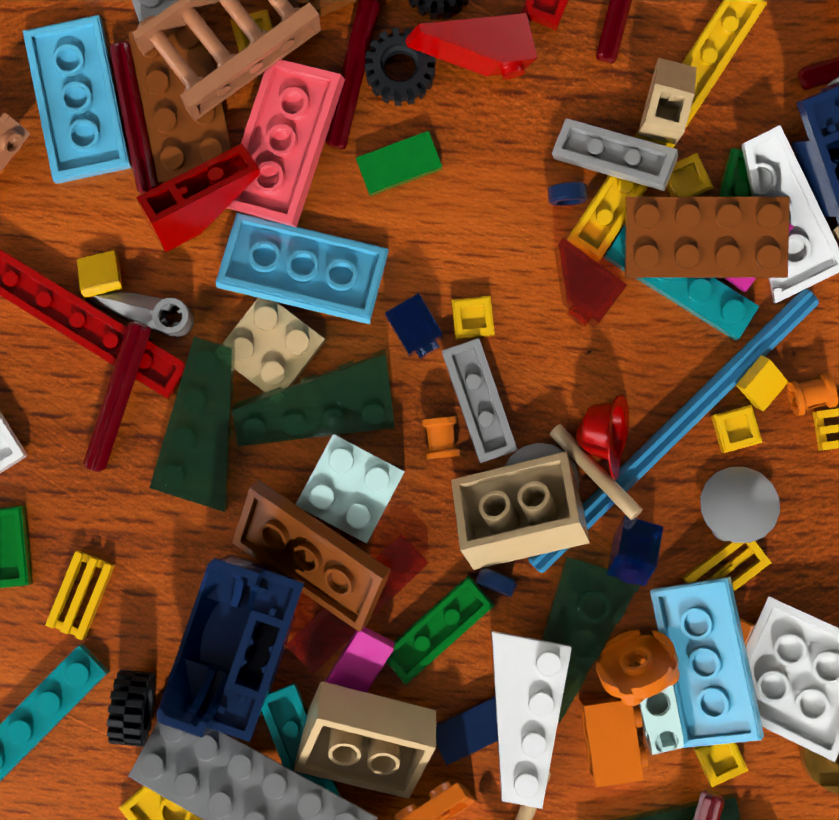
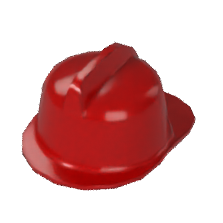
(605, 431)

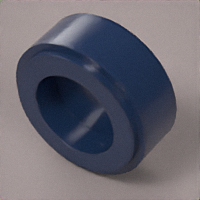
(567, 194)
(496, 582)

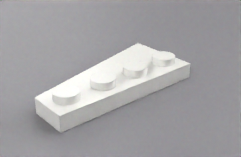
(812, 247)
(528, 705)

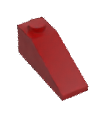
(481, 45)
(197, 197)

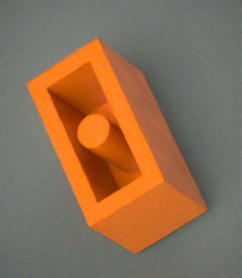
(613, 741)

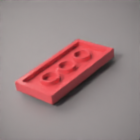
(287, 138)

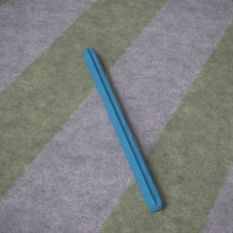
(693, 411)

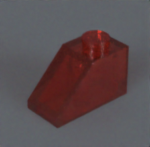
(585, 285)

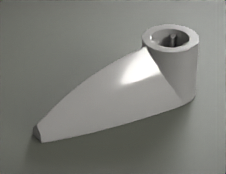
(146, 310)

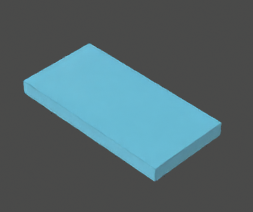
(77, 99)
(302, 268)
(715, 679)

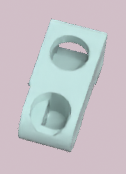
(661, 722)

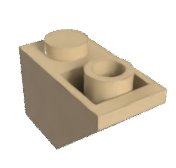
(668, 101)

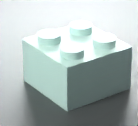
(350, 488)

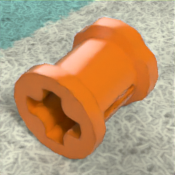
(812, 394)
(441, 437)

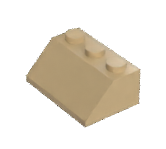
(519, 511)
(366, 740)

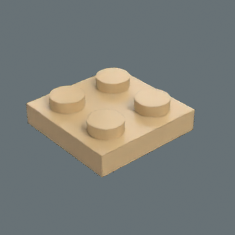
(272, 345)

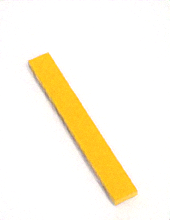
(710, 57)

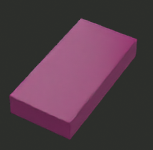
(361, 660)

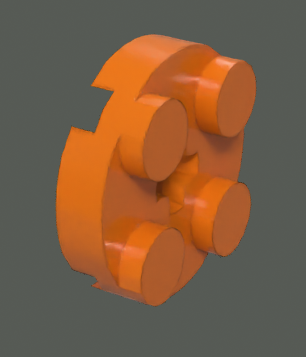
(635, 684)

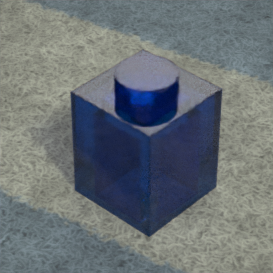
(414, 327)
(635, 551)

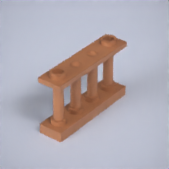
(233, 69)

